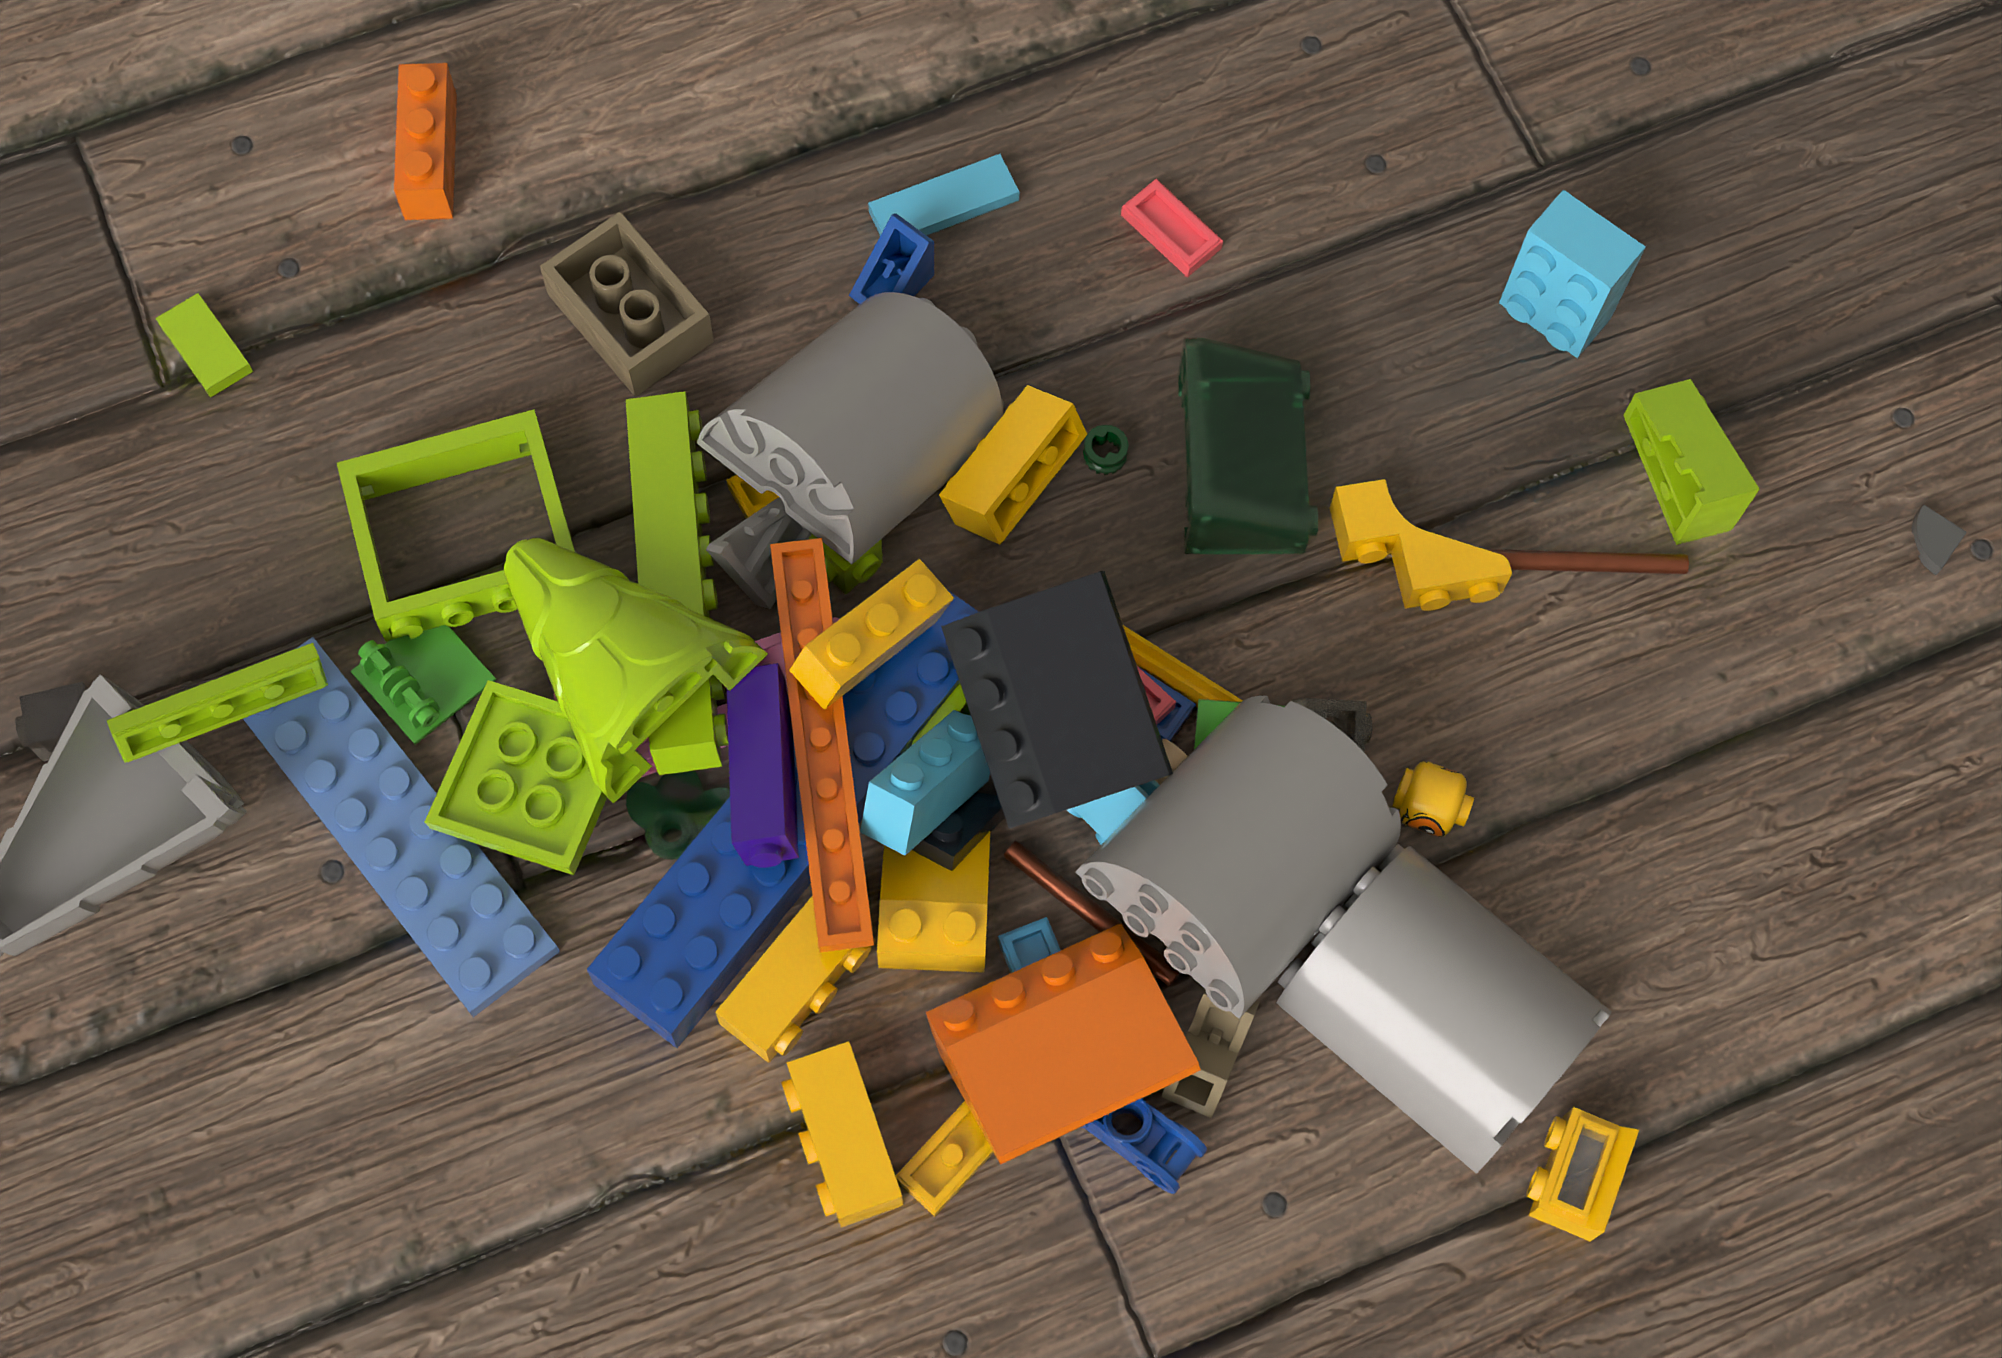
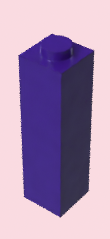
(762, 768)

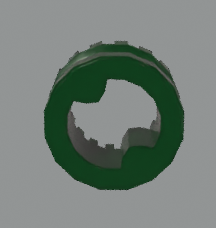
(1112, 461)

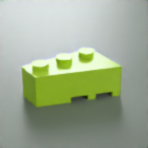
(1689, 461)

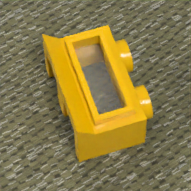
(1581, 1173)

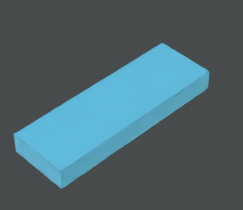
(949, 197)

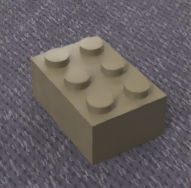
(627, 303)

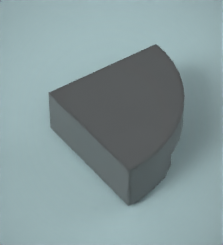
(1935, 538)

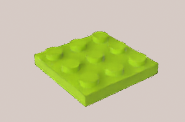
(519, 782)

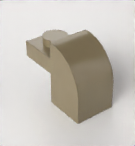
(1215, 1041)

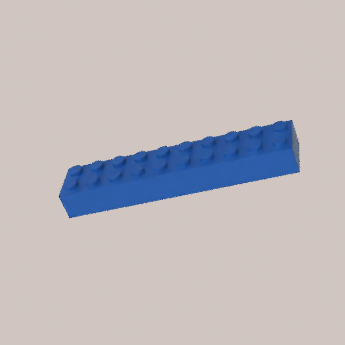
(715, 909)

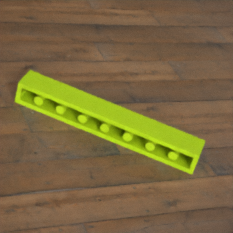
(674, 559)

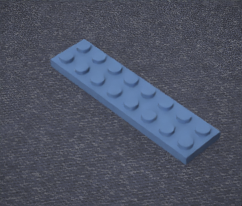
(376, 811)

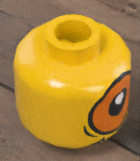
(1432, 799)

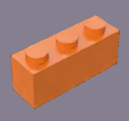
(425, 141)

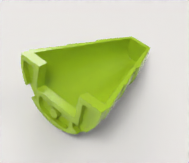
(617, 653)

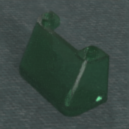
(1244, 450)

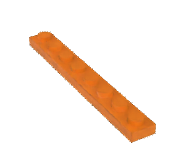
(821, 757)

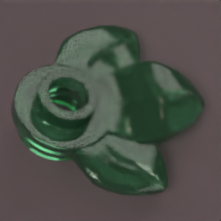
(673, 803)

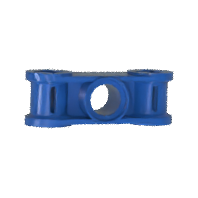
(1152, 1144)

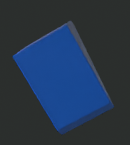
(898, 262)

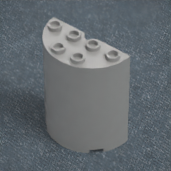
(862, 420)
(1247, 847)
(1440, 1005)

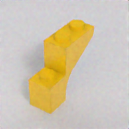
(1427, 565)

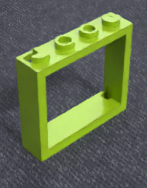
(432, 461)

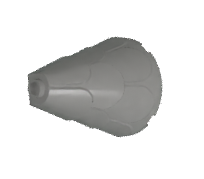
(102, 822)

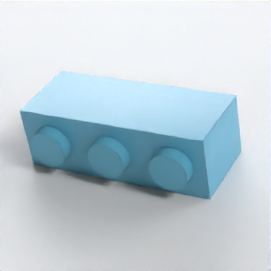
(925, 784)

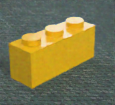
(1013, 464)
(871, 634)
(786, 988)
(842, 1135)

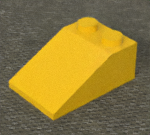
(933, 914)

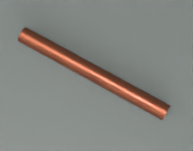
(1596, 561)
(1085, 906)

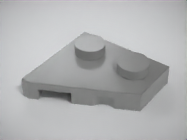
(746, 550)

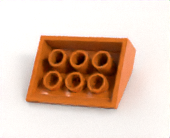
(1061, 1043)

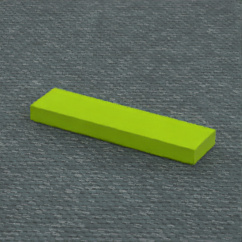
(217, 703)

